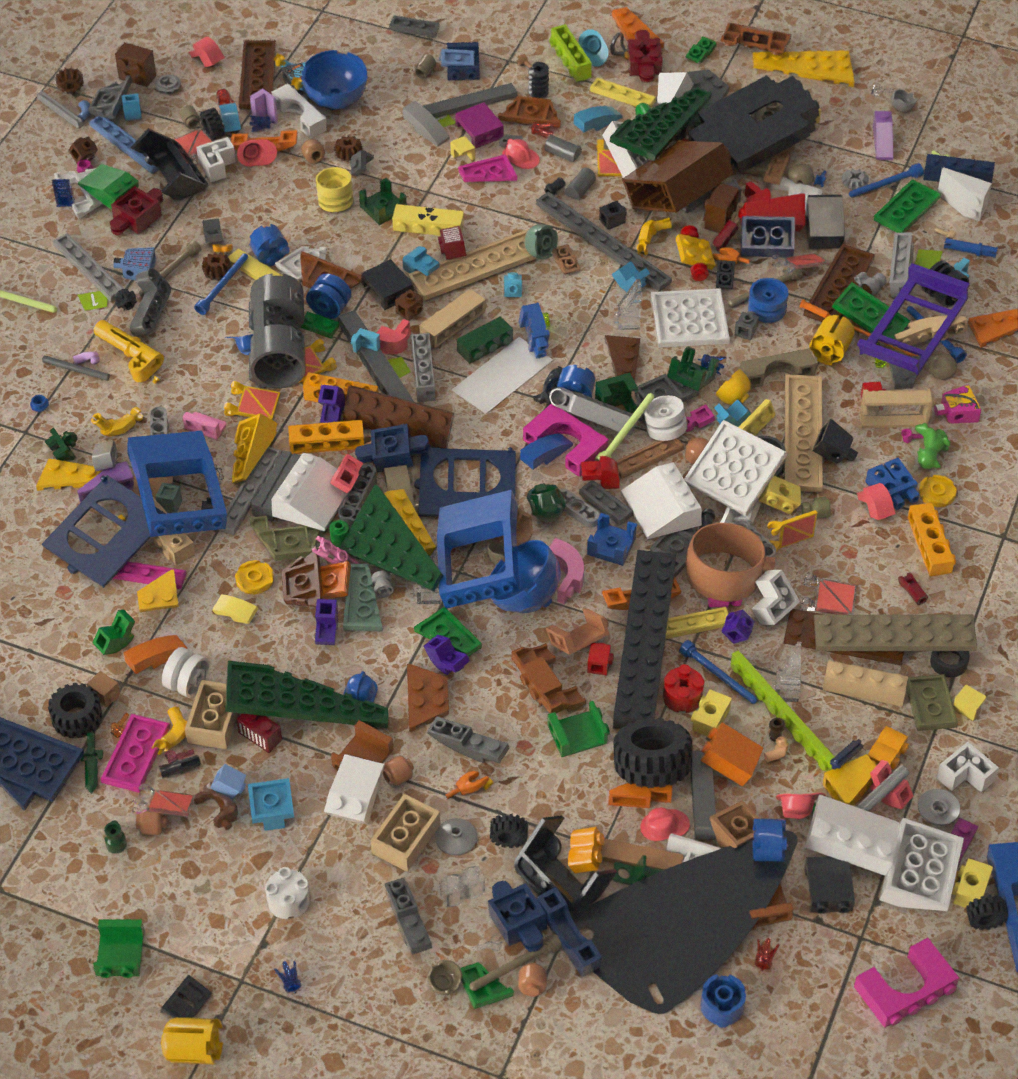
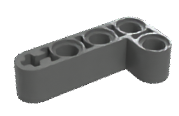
(155, 297)
(358, 494)

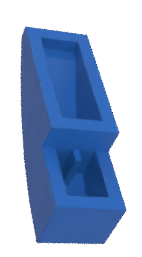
(544, 450)

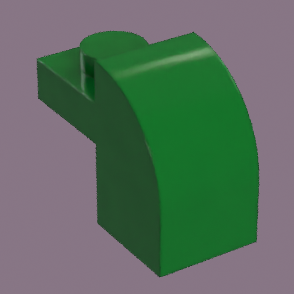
(117, 636)

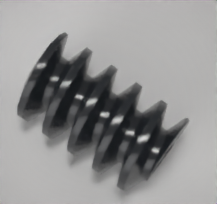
(538, 80)

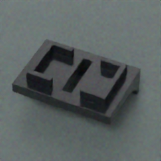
(191, 990)

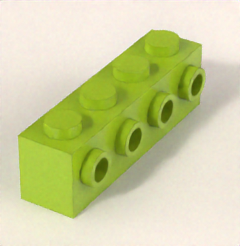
(571, 53)

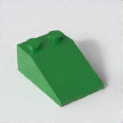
(108, 184)

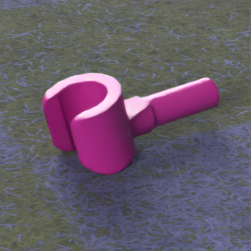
(908, 436)

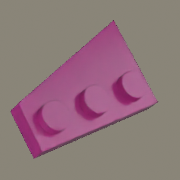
(490, 169)

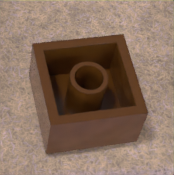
(136, 62)
(720, 207)

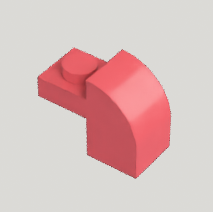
(207, 51)
(394, 340)
(346, 473)
(877, 500)
(899, 795)

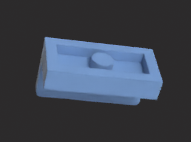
(453, 57)

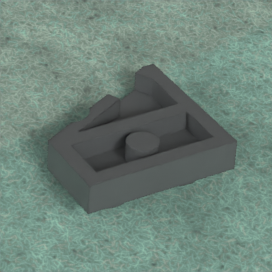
(902, 377)

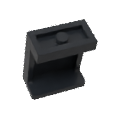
(387, 282)
(829, 885)

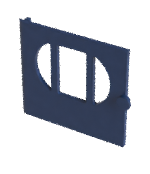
(433, 497)
(112, 557)

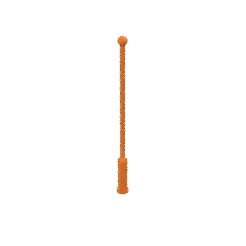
(808, 306)

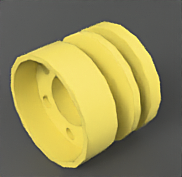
(334, 189)

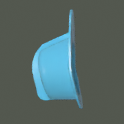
(594, 47)

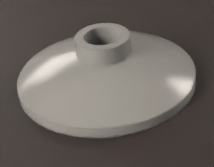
(939, 800)
(456, 843)

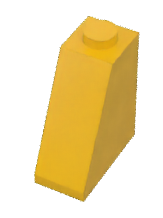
(850, 781)

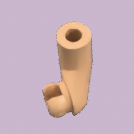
(779, 751)

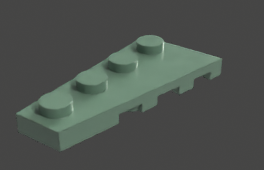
(360, 605)

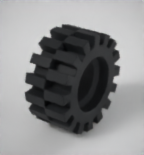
(212, 123)
(508, 830)
(987, 912)

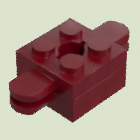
(644, 56)
(136, 210)

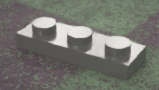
(414, 26)
(606, 502)

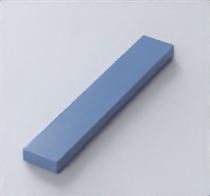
(120, 139)

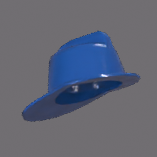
(243, 343)
(361, 687)

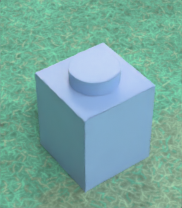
(229, 781)

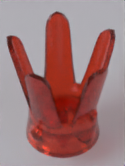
(223, 96)
(538, 130)
(763, 959)

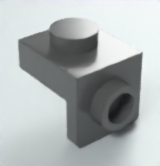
(359, 162)
(212, 231)

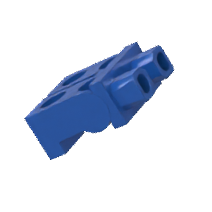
(533, 321)
(896, 480)

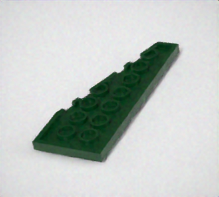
(657, 128)
(267, 692)

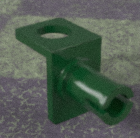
(635, 872)

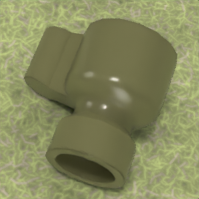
(820, 504)

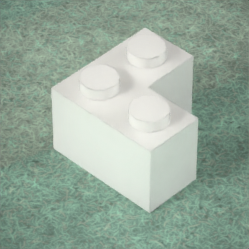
(214, 158)
(778, 597)
(967, 765)

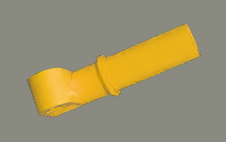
(145, 359)

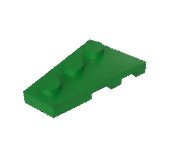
(449, 626)

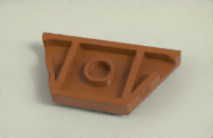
(530, 110)
(313, 267)
(426, 696)

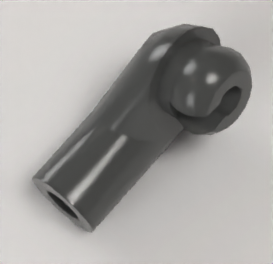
(504, 140)

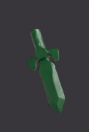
(91, 763)

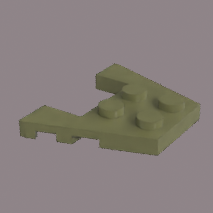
(287, 541)

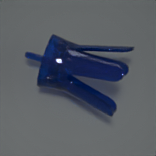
(260, 123)
(706, 360)
(290, 979)

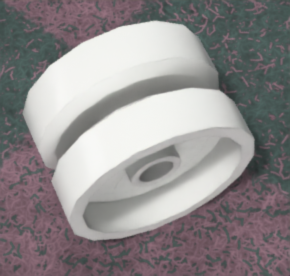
(665, 418)
(185, 671)

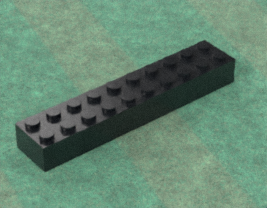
(644, 638)

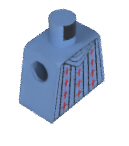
(136, 261)

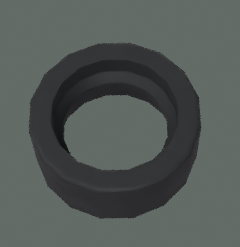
(950, 670)

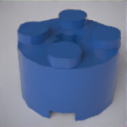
(268, 244)
(577, 380)
(769, 840)
(723, 1000)

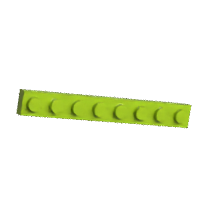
(780, 708)

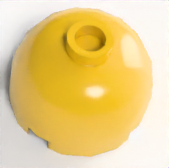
(735, 388)

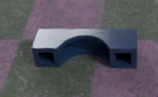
(975, 168)
(578, 948)

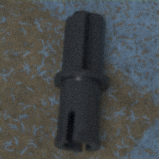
(179, 766)

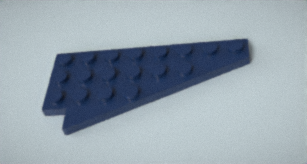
(34, 763)

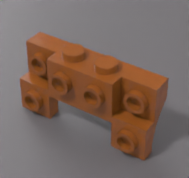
(753, 36)
(543, 682)

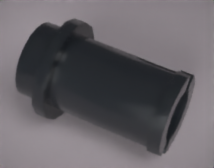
(555, 186)
(707, 517)

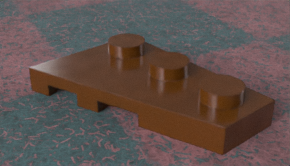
(623, 353)

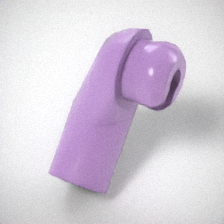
(85, 356)

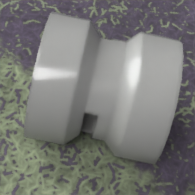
(382, 584)

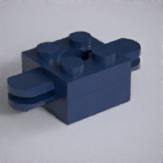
(388, 440)
(517, 915)

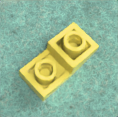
(236, 608)

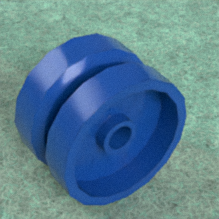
(328, 296)
(768, 299)

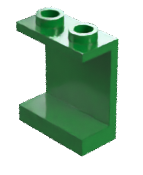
(578, 731)
(119, 948)

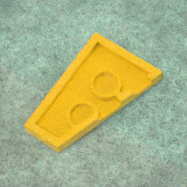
(64, 473)

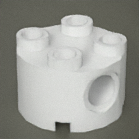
(287, 893)

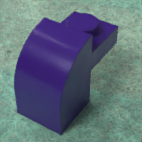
(333, 403)
(327, 621)
(444, 655)

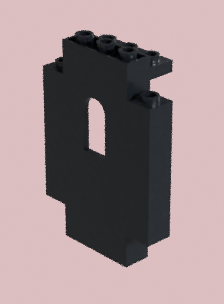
(752, 142)

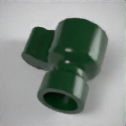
(114, 837)

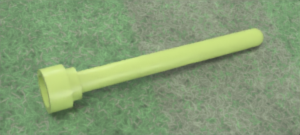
(27, 301)
(627, 427)

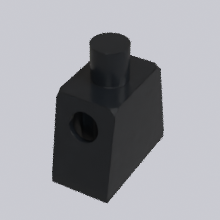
(834, 443)

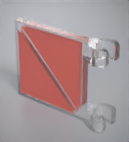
(191, 141)
(800, 261)
(831, 596)
(163, 802)

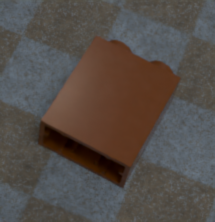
(678, 176)

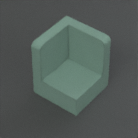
(169, 497)

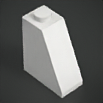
(673, 85)

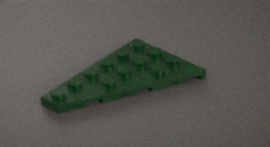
(388, 543)

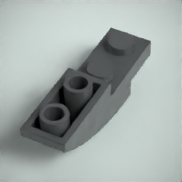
(466, 742)
(407, 916)

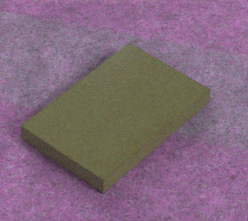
(931, 702)

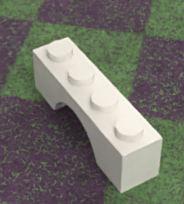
(290, 100)

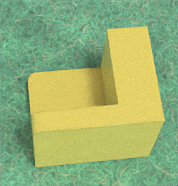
(462, 146)
(968, 702)

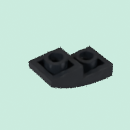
(725, 274)

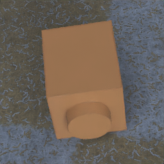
(106, 688)

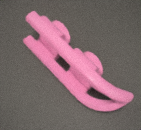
(327, 547)

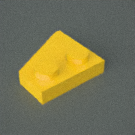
(159, 593)

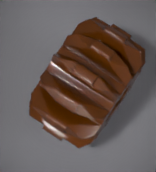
(69, 80)
(347, 147)
(216, 265)

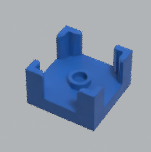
(611, 542)

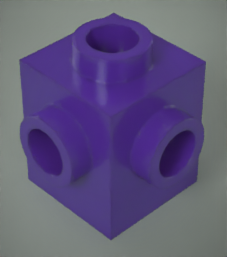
(738, 626)

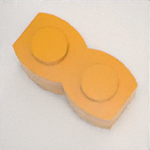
(889, 747)
(585, 850)

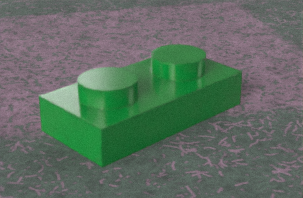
(320, 325)

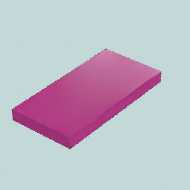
(134, 753)

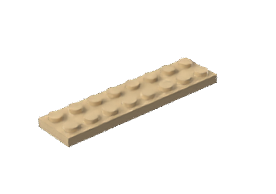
(475, 266)
(801, 431)

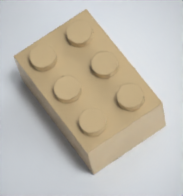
(208, 721)
(405, 832)

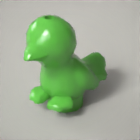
(933, 442)

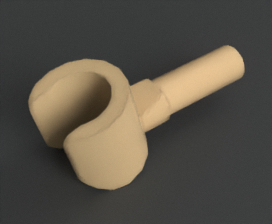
(951, 234)

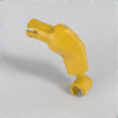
(648, 230)
(119, 426)
(176, 734)

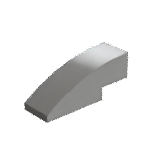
(425, 123)

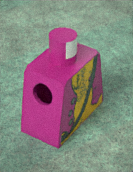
(959, 406)

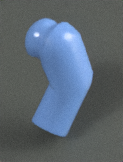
(84, 107)

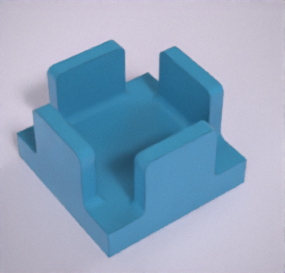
(271, 803)

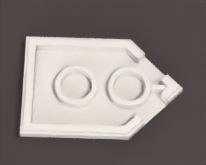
(291, 263)

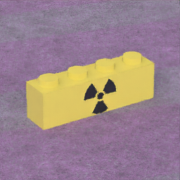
(425, 219)

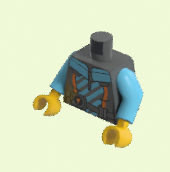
(291, 73)

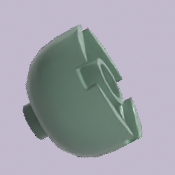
(541, 241)

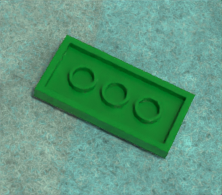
(907, 206)
(867, 310)

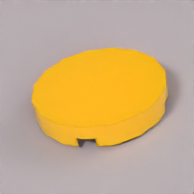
(937, 490)
(254, 577)

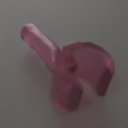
(172, 754)

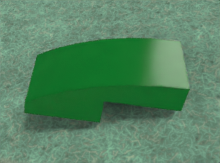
(702, 50)

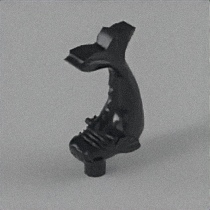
(550, 382)

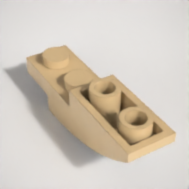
(926, 328)

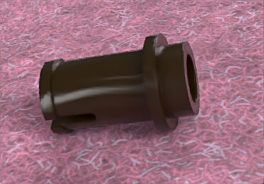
(776, 727)

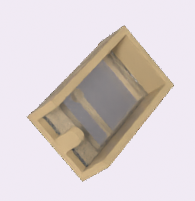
(896, 408)

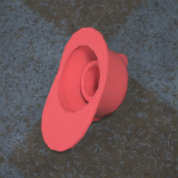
(256, 152)
(520, 154)
(797, 805)
(663, 822)

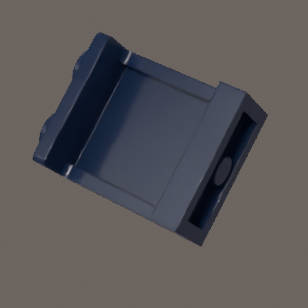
(467, 72)

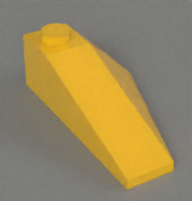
(252, 440)

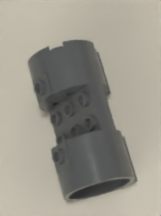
(277, 342)

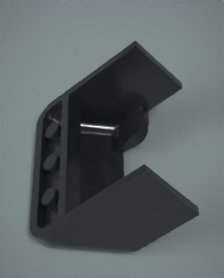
(173, 162)
(543, 871)

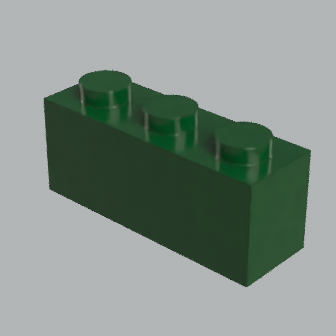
(484, 339)

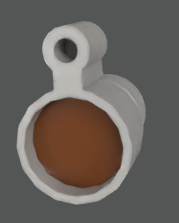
(870, 285)

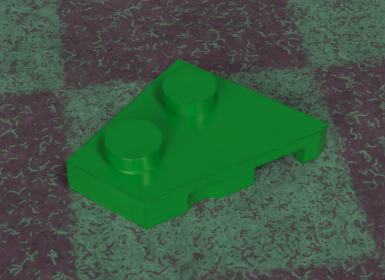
(487, 994)

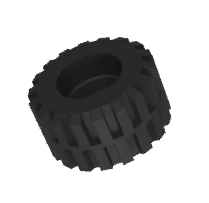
(75, 697)

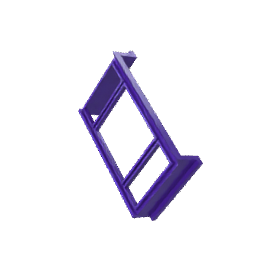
(929, 279)

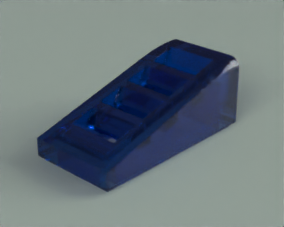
(63, 192)

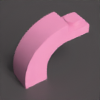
(572, 565)

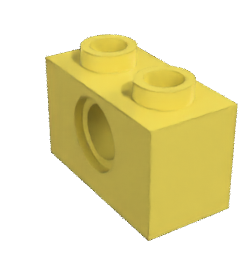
(781, 495)
(713, 703)
(974, 873)

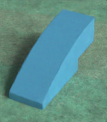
(596, 118)

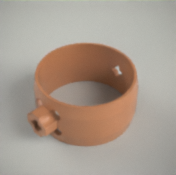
(728, 539)

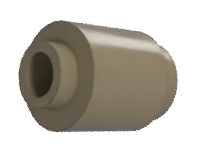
(425, 66)
(189, 117)

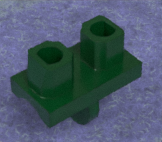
(64, 442)

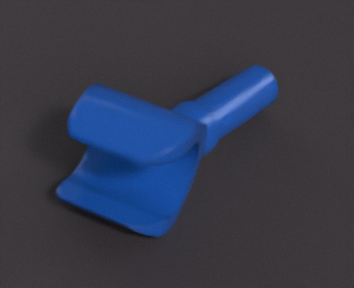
(820, 179)

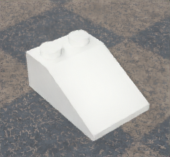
(964, 193)
(354, 789)

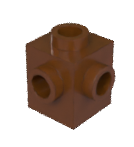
(83, 149)
(409, 305)

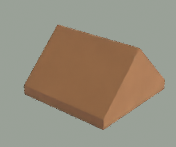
(734, 825)

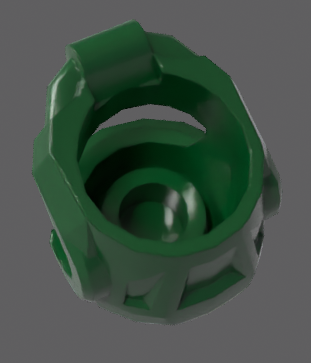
(546, 502)

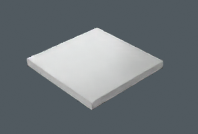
(690, 318)
(735, 467)

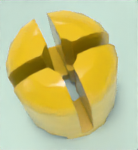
(836, 339)
(192, 1040)

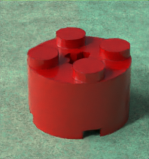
(683, 689)

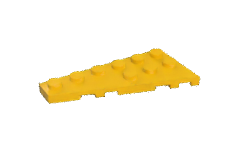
(809, 64)

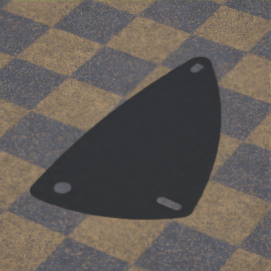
(680, 922)

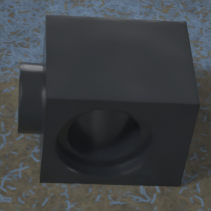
(612, 215)

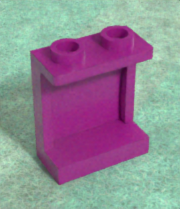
(480, 124)

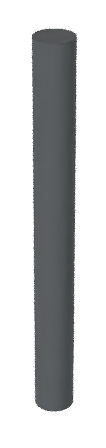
(77, 368)

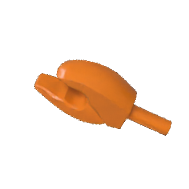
(730, 254)
(466, 786)

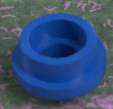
(39, 403)

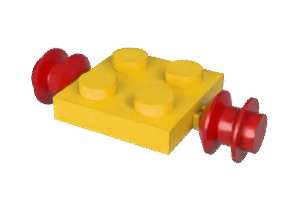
(695, 252)

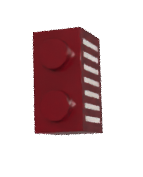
(452, 243)
(260, 731)

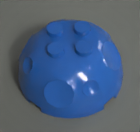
(334, 79)
(537, 577)

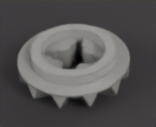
(162, 81)
(855, 183)

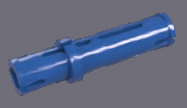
(978, 249)

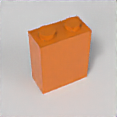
(731, 753)

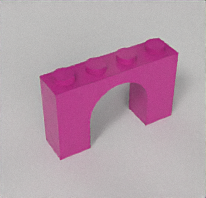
(556, 420)
(893, 1006)

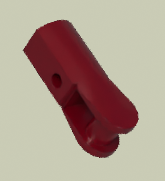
(725, 235)
(913, 588)

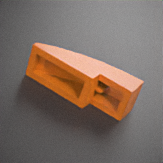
(152, 652)
(634, 796)

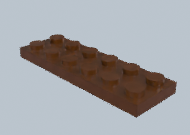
(256, 69)
(841, 272)
(385, 411)
(801, 629)

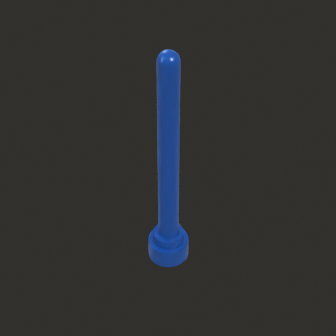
(915, 171)
(203, 305)
(956, 352)
(689, 650)

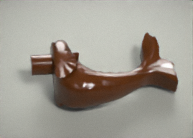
(228, 808)

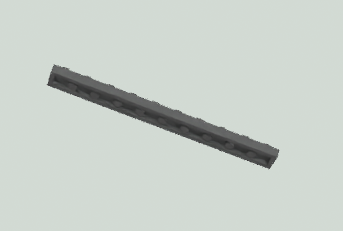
(601, 239)

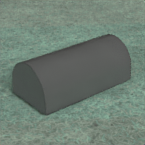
(562, 148)
(580, 183)

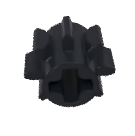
(125, 299)

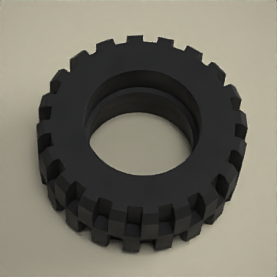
(653, 753)

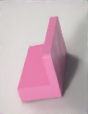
(208, 425)

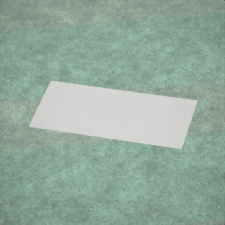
(501, 376)

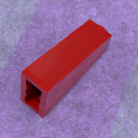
(777, 207)

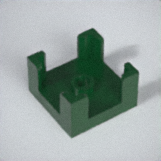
(381, 204)
(690, 373)
(617, 391)

